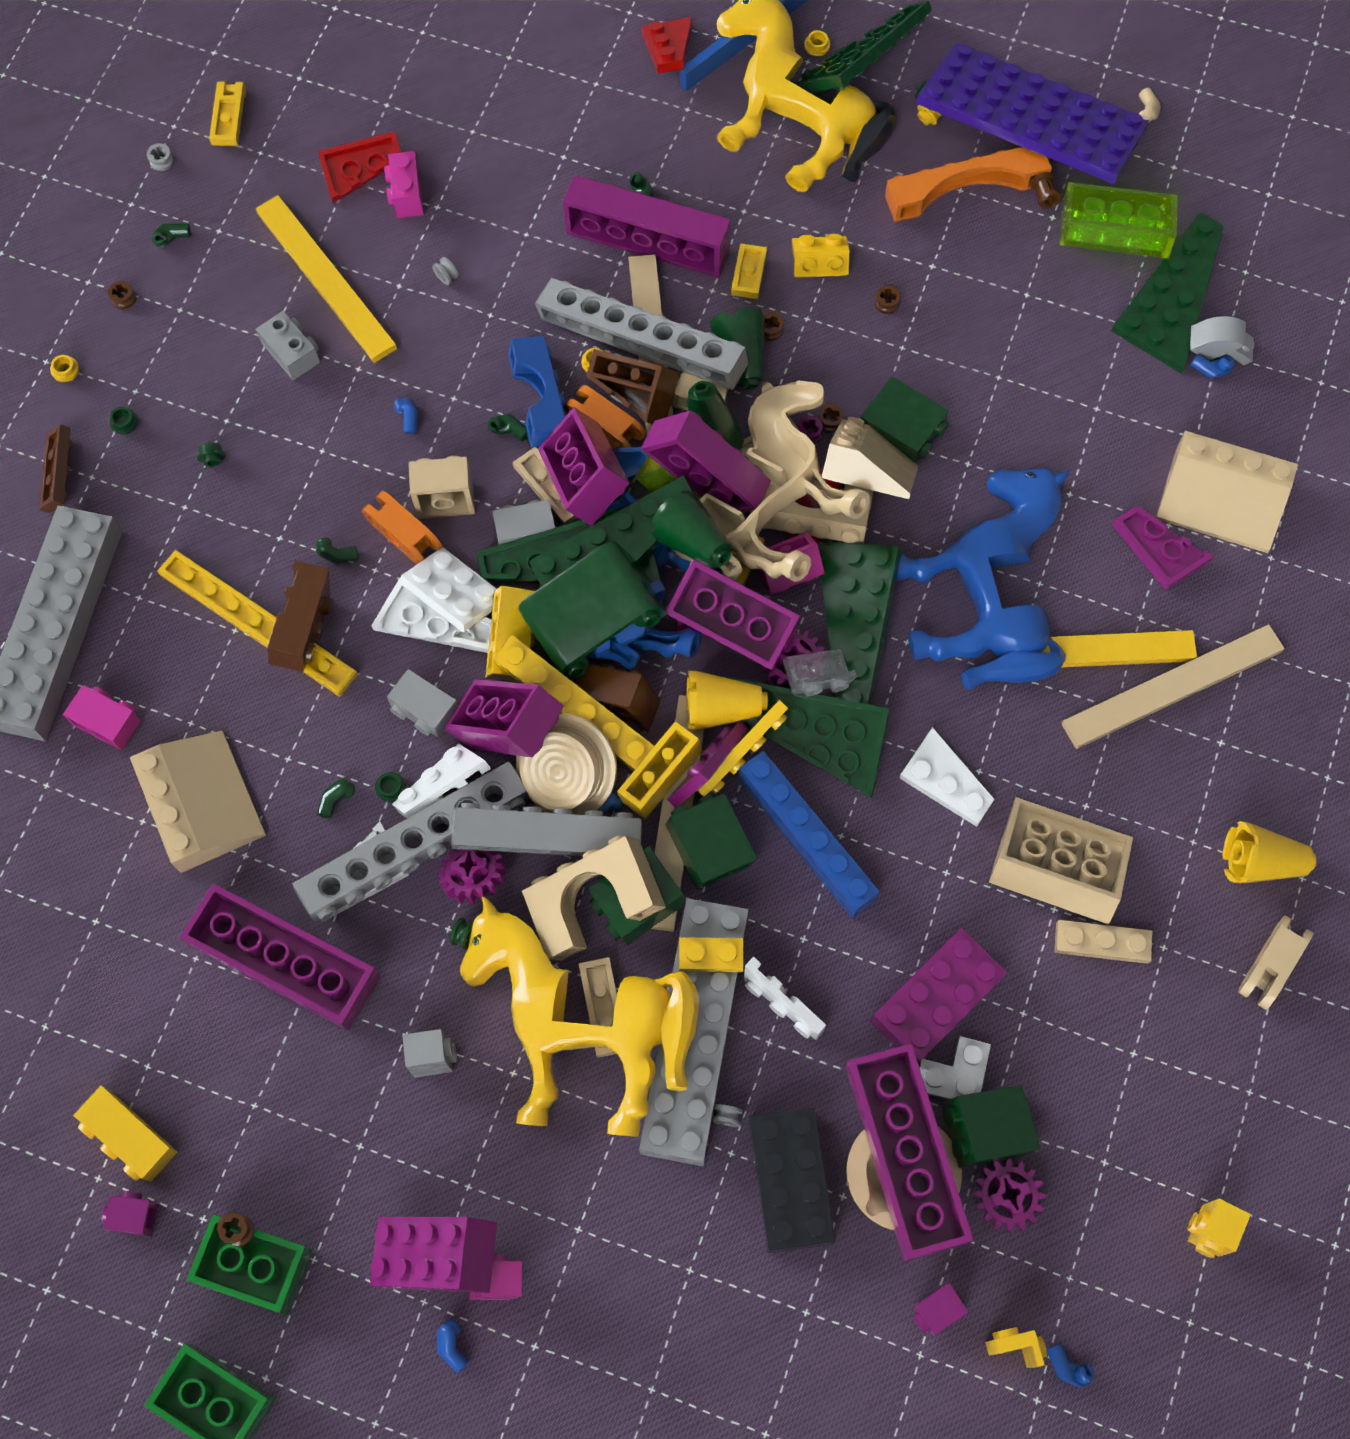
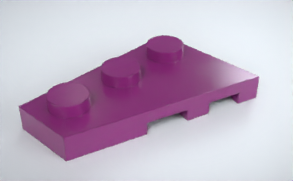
(1160, 550)
(712, 759)

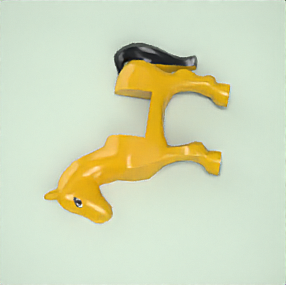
(768, 85)

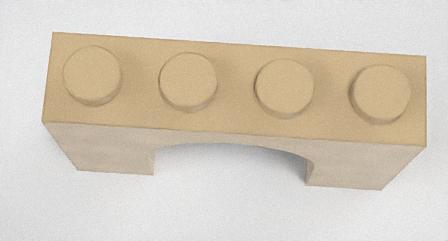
(803, 519)
(553, 897)

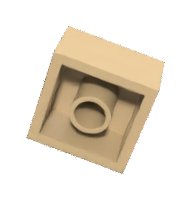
(441, 487)

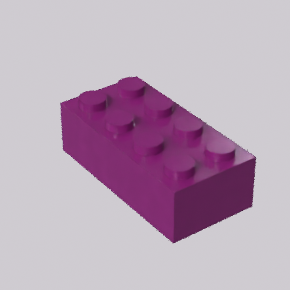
(706, 460)
(583, 466)
(733, 614)
(504, 717)
(938, 995)
(434, 1254)

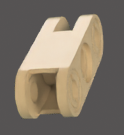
(1275, 962)

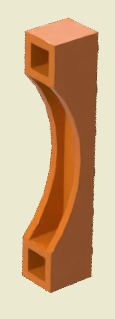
(913, 193)

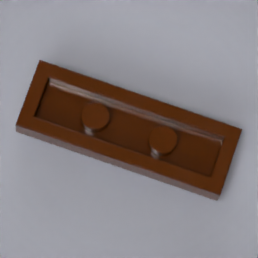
(55, 468)

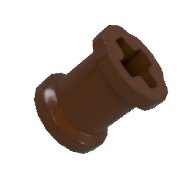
(1045, 190)
(237, 1219)

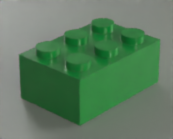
(259, 1272)
(208, 1398)

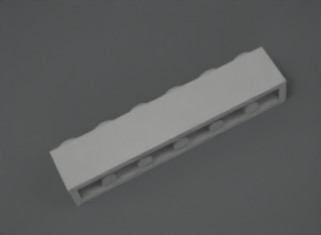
(537, 831)

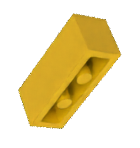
(506, 622)
(660, 770)
(124, 1135)

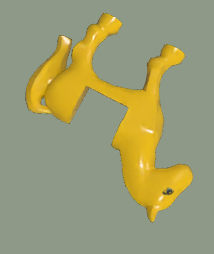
(642, 1018)

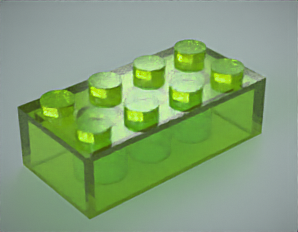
(1118, 220)

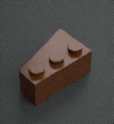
(636, 383)
(301, 618)
(621, 693)

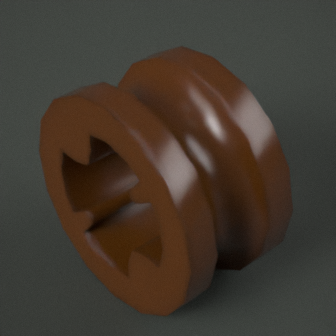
(115, 290)
(893, 293)
(775, 332)
(835, 411)

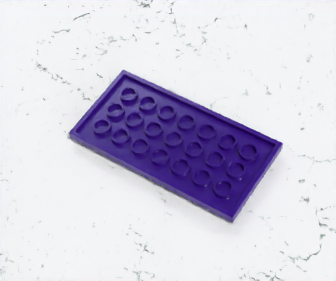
(1033, 112)

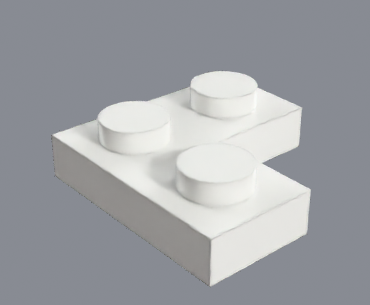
(963, 1076)

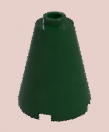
(749, 331)
(708, 403)
(690, 529)

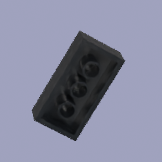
(791, 1180)

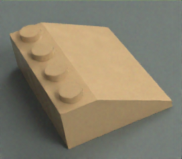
(868, 460)
(1226, 491)
(197, 798)
(1062, 860)

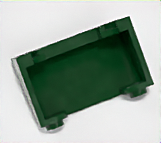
(590, 606)

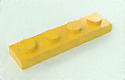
(752, 740)

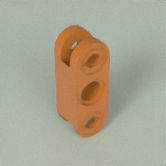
(615, 423)
(401, 527)

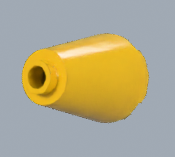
(721, 700)
(1264, 855)

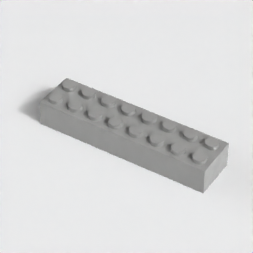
(54, 619)
(681, 1120)

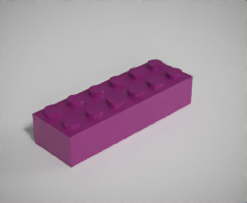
(647, 226)
(280, 956)
(908, 1152)

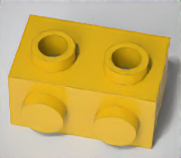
(1217, 1228)

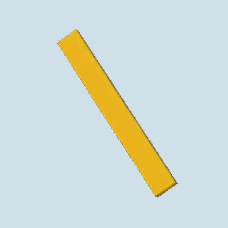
(326, 279)
(249, 617)

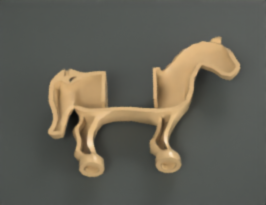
(792, 463)

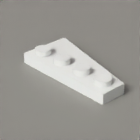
(413, 618)

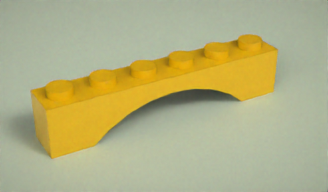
(532, 669)

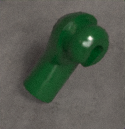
(641, 184)
(168, 232)
(507, 424)
(333, 554)
(332, 794)

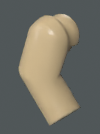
(1151, 104)

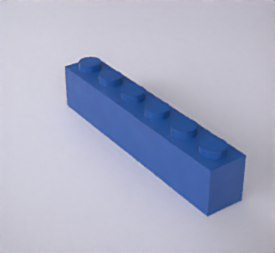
(808, 835)

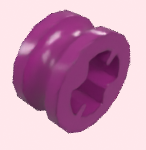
(813, 422)

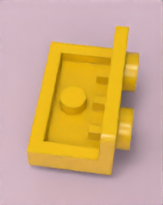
(820, 256)
(1010, 1339)

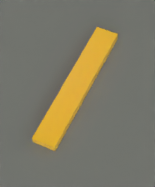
(1127, 648)

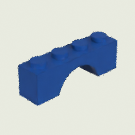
(531, 363)

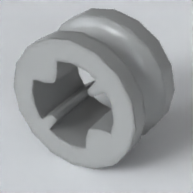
(163, 163)
(445, 270)
(727, 1115)

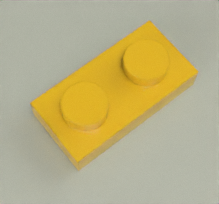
(748, 271)
(710, 954)

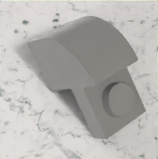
(1221, 337)

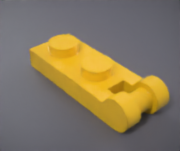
(227, 113)

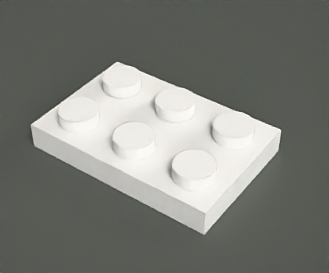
(451, 589)

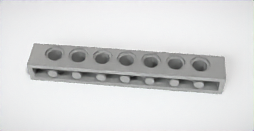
(643, 333)
(393, 841)

